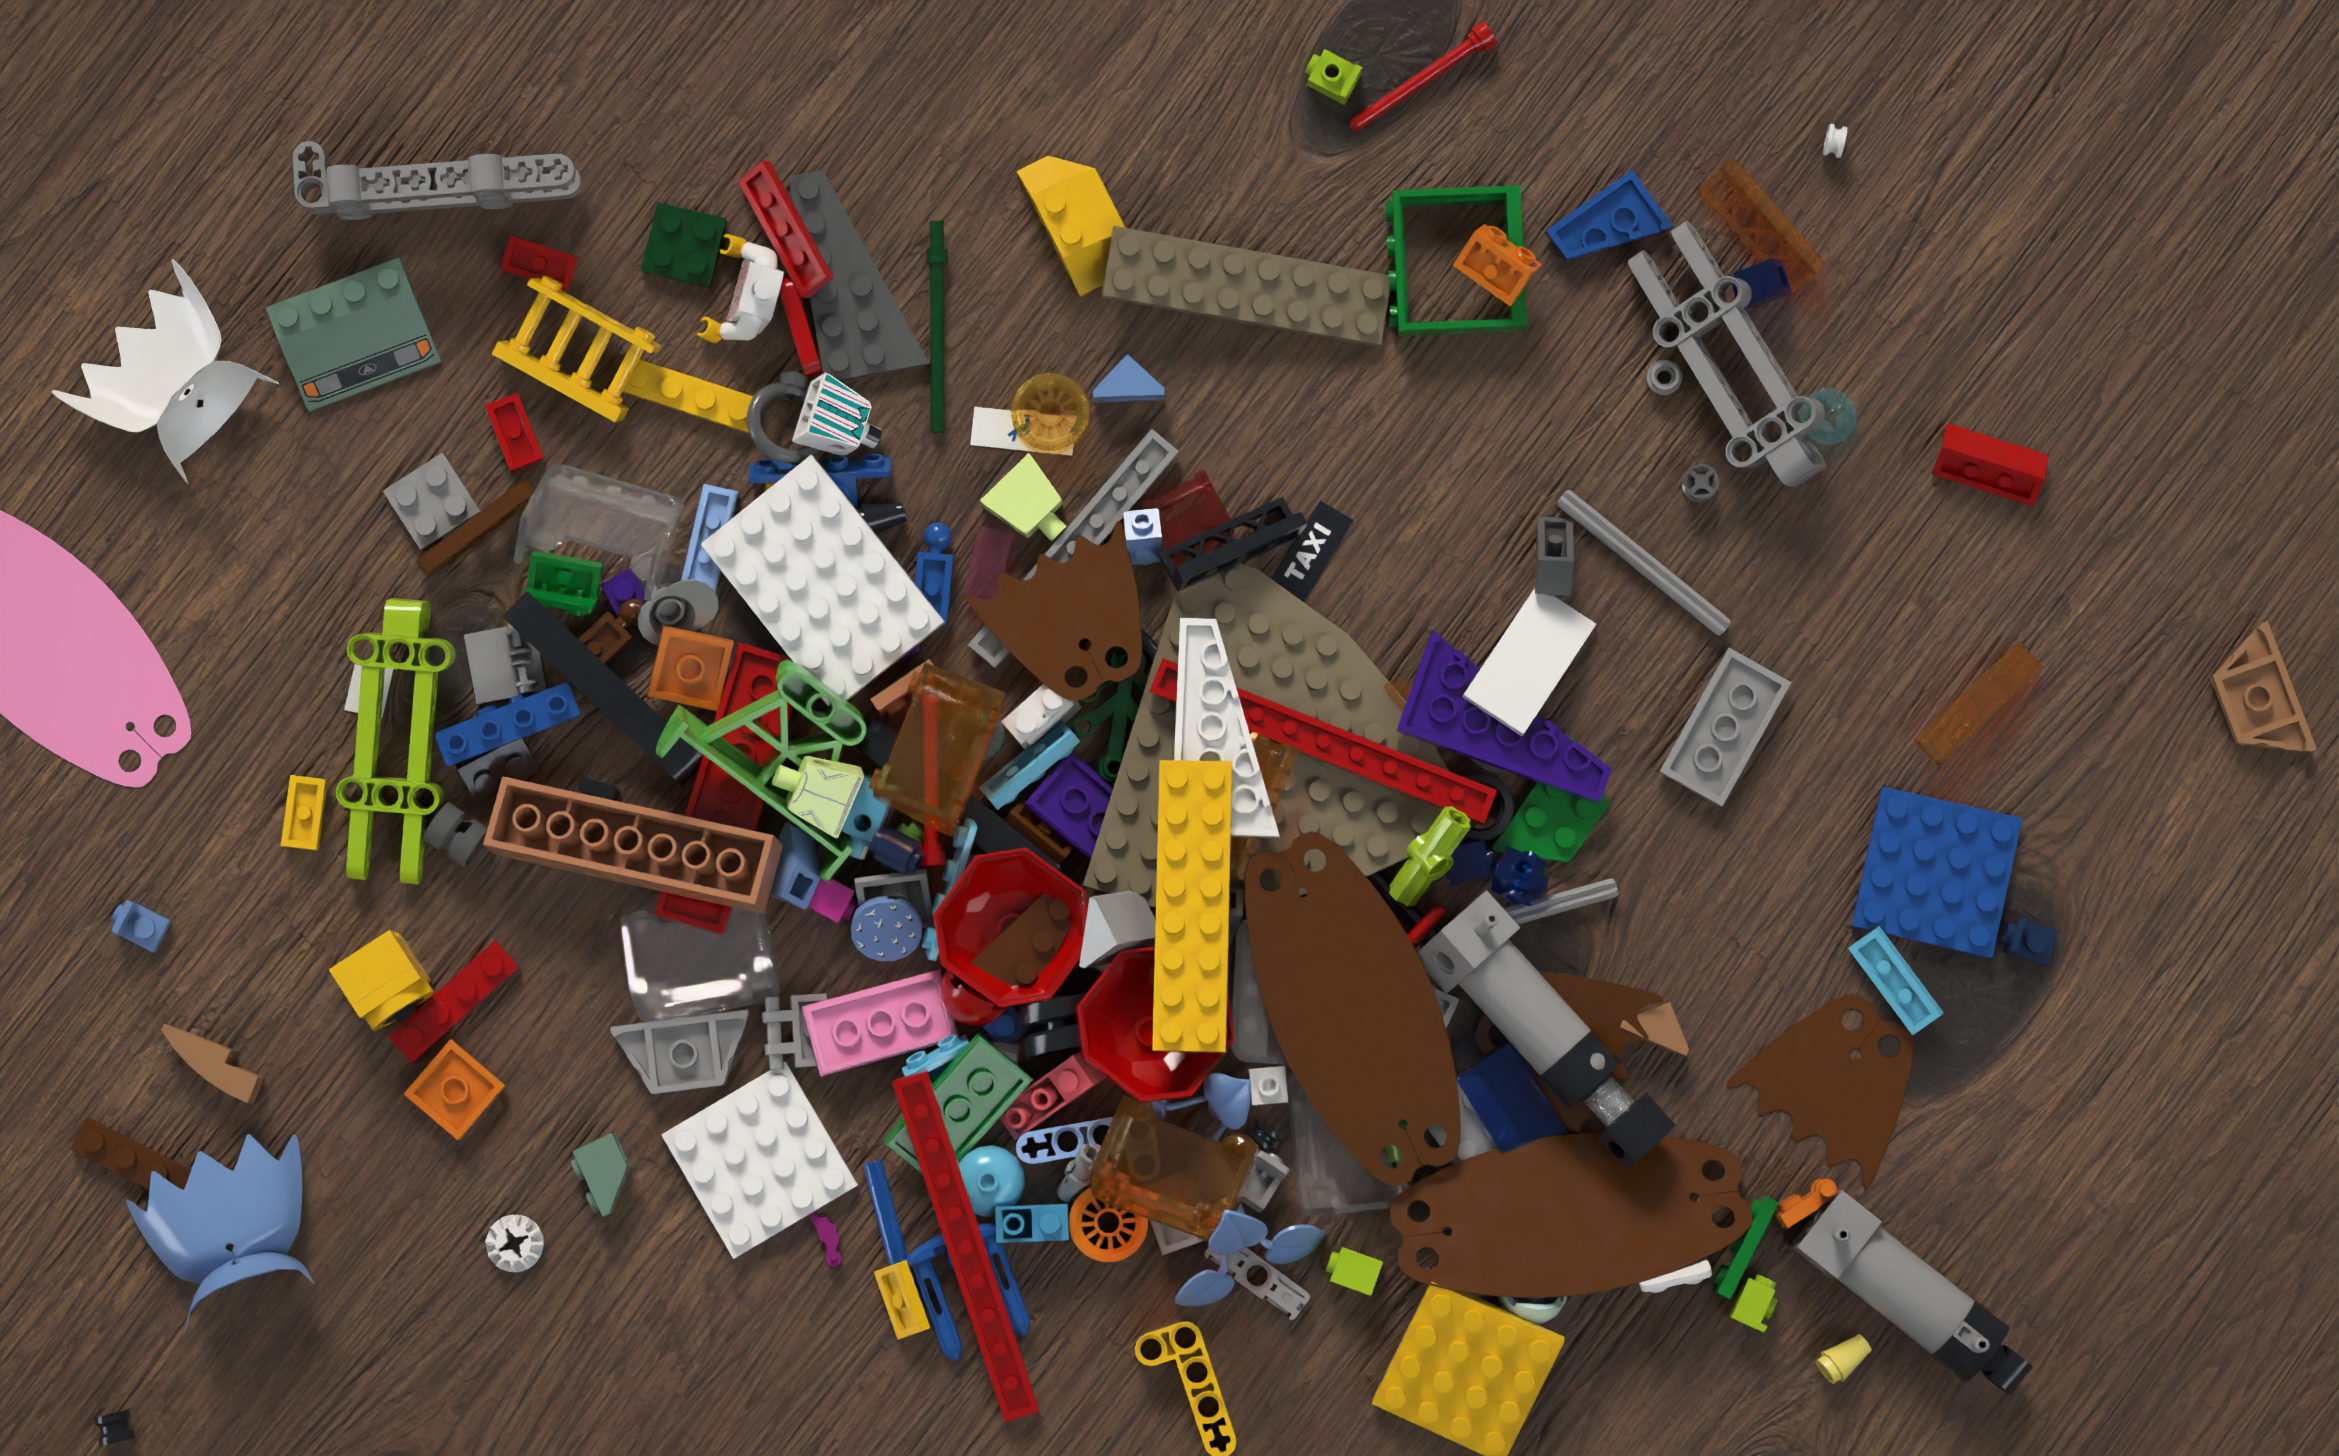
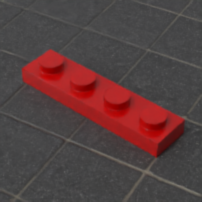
(785, 229)
(453, 1002)

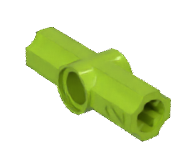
(1429, 856)

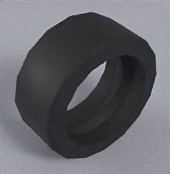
(1506, 811)

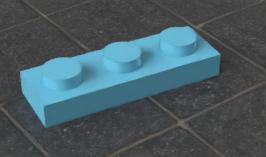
(1029, 765)
(1895, 980)

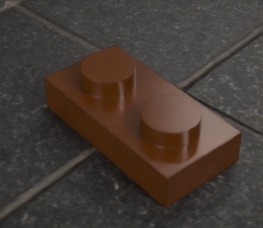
(1038, 832)

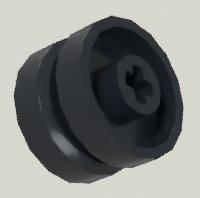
(1059, 1024)

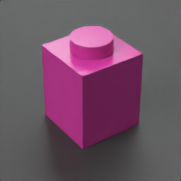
(834, 900)

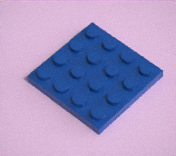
(1936, 872)

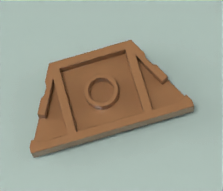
(2260, 696)

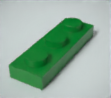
(1743, 1248)

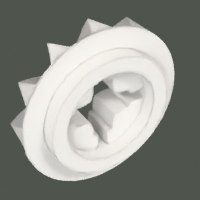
(530, 1249)

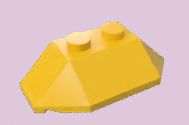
(1075, 215)

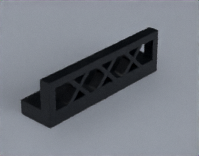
(1235, 550)

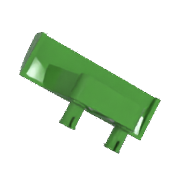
(800, 689)

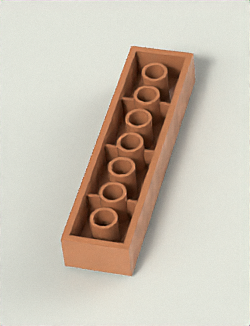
(633, 845)

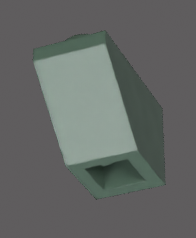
(605, 1171)

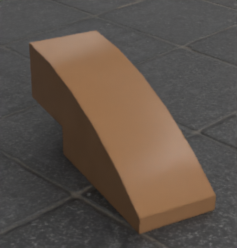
(214, 1063)

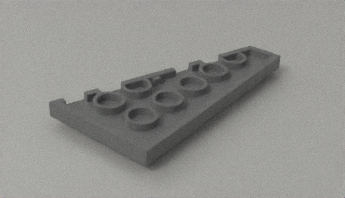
(854, 313)

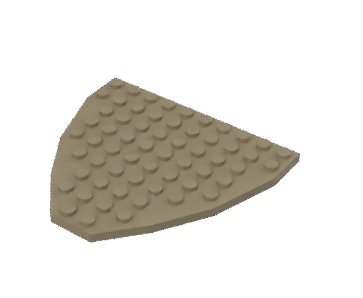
(1301, 662)

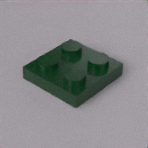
(684, 245)

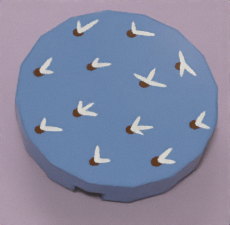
(886, 928)

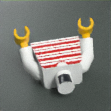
(753, 296)

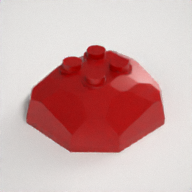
(986, 902)
(1118, 1033)

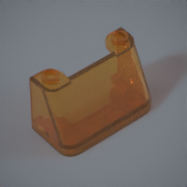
(939, 748)
(1170, 1170)

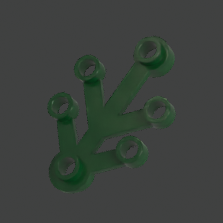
(1121, 707)

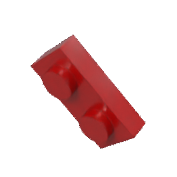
(537, 260)
(514, 432)

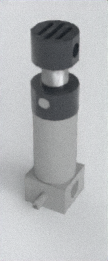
(1541, 1025)

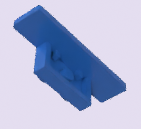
(839, 468)
(507, 724)

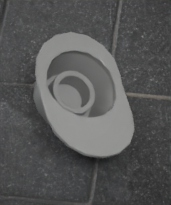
(681, 605)

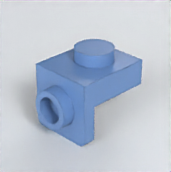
(1143, 536)

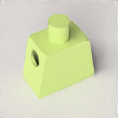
(1026, 501)

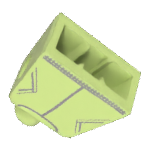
(820, 791)

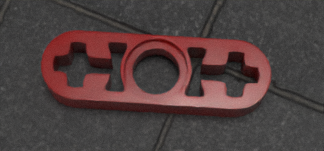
(800, 328)

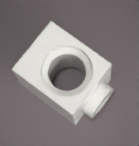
(1268, 1085)

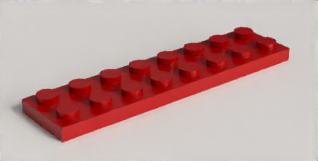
(716, 793)

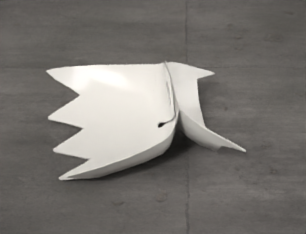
(158, 371)

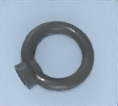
(790, 388)

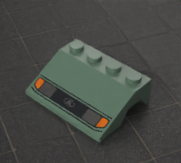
(354, 334)

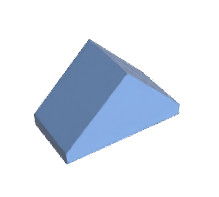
(1127, 384)

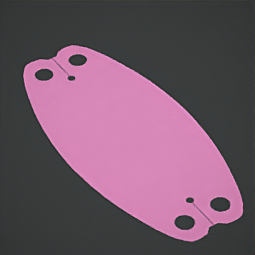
(79, 662)

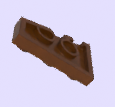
(1027, 943)

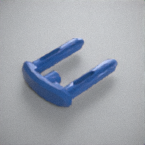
(943, 1324)

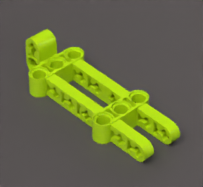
(405, 623)

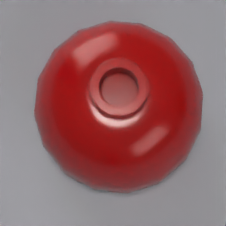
(966, 1003)

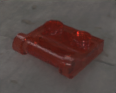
(1195, 519)

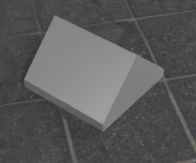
(911, 887)
(1116, 924)

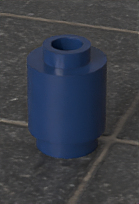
(896, 850)

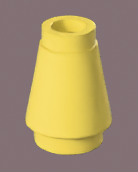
(1843, 1358)

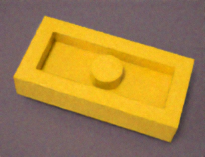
(304, 812)
(902, 1299)

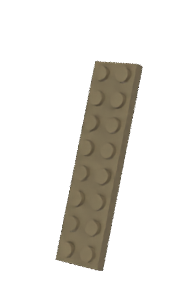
(1246, 286)

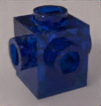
(1520, 876)

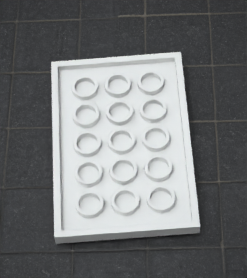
(822, 581)

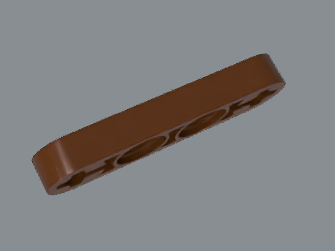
(476, 529)

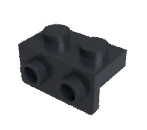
(484, 772)

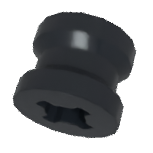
(114, 1427)

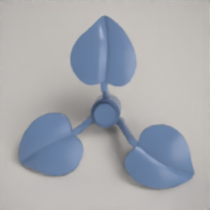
(1227, 1098)
(1235, 1233)

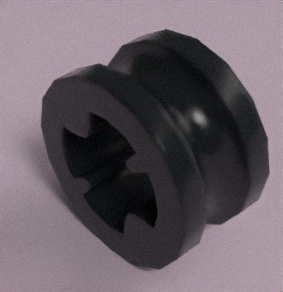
(1263, 1136)

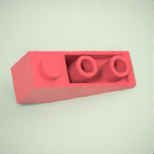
(1050, 1094)

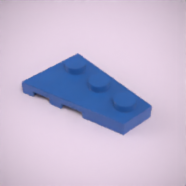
(1609, 220)

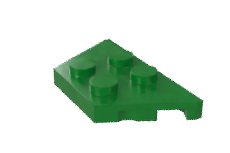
(1551, 824)

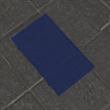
(1509, 1100)

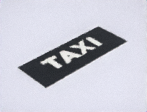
(1312, 550)

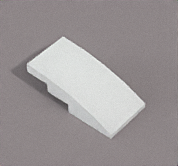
(1529, 661)

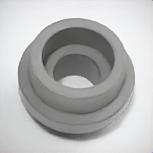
(1668, 367)

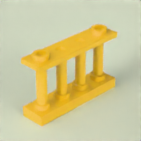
(547, 367)

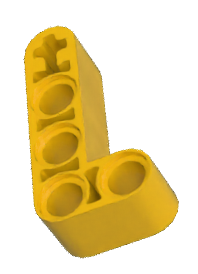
(1194, 1390)

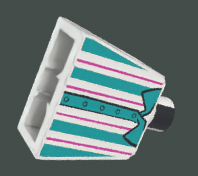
(835, 418)

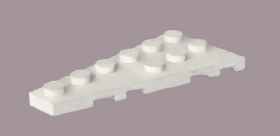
(1214, 725)

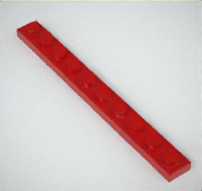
(1349, 751)
(965, 1245)

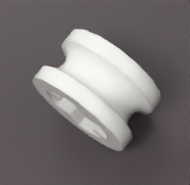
(1835, 140)

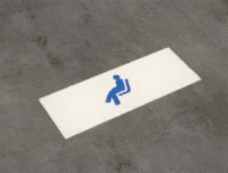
(996, 429)

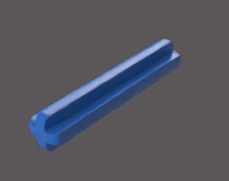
(885, 1212)

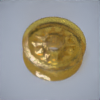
(1065, 386)

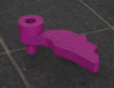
(829, 1236)

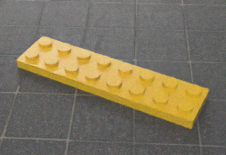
(1192, 906)

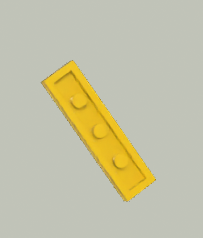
(689, 395)

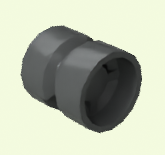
(456, 834)

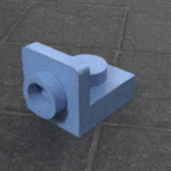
(139, 925)

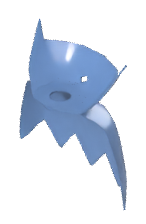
(246, 1207)

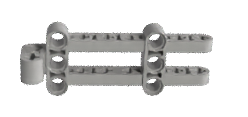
(481, 181)
(1791, 456)

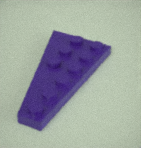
(1445, 719)

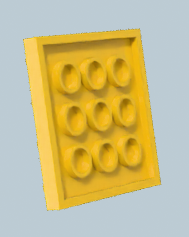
(1468, 1370)

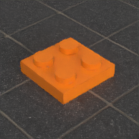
(690, 668)
(455, 1089)

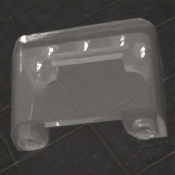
(693, 971)
(1325, 1170)

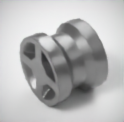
(1704, 478)

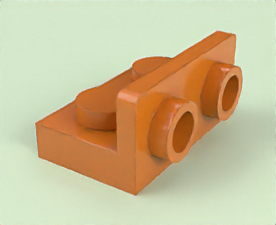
(1497, 263)

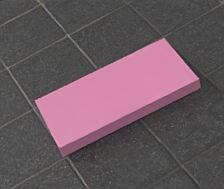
(878, 1023)

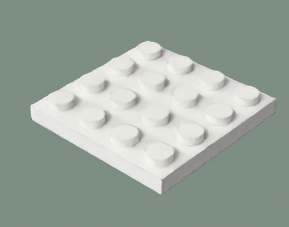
(759, 1160)

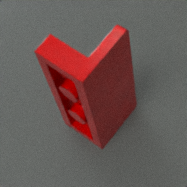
(1991, 465)

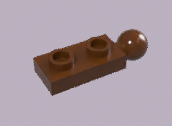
(609, 634)

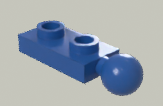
(935, 569)

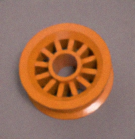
(1094, 1251)

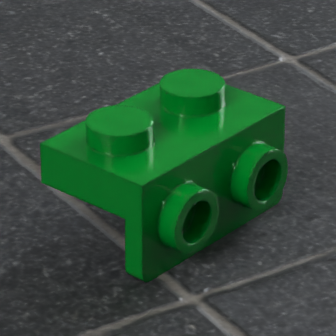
(564, 582)

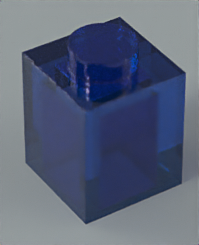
(1766, 280)
(1471, 863)

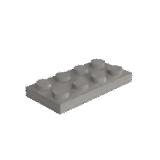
(1724, 727)

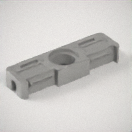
(1278, 1288)

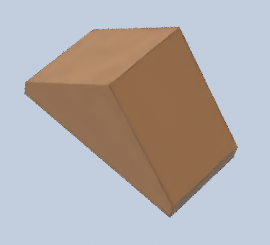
(1661, 1029)

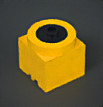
(383, 981)

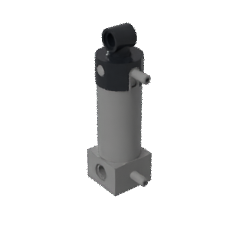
(1956, 1330)

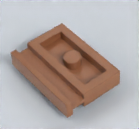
(894, 696)

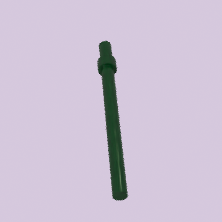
(937, 258)

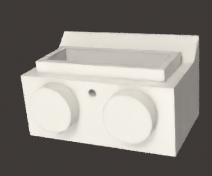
(1038, 715)

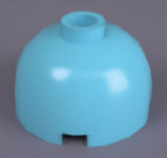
(992, 1178)

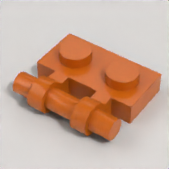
(1796, 1207)

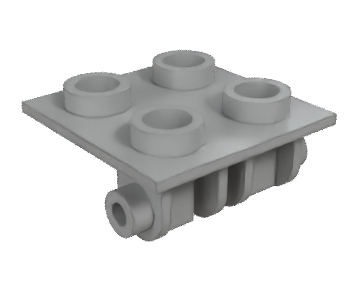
(503, 664)

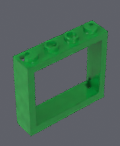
(1396, 248)

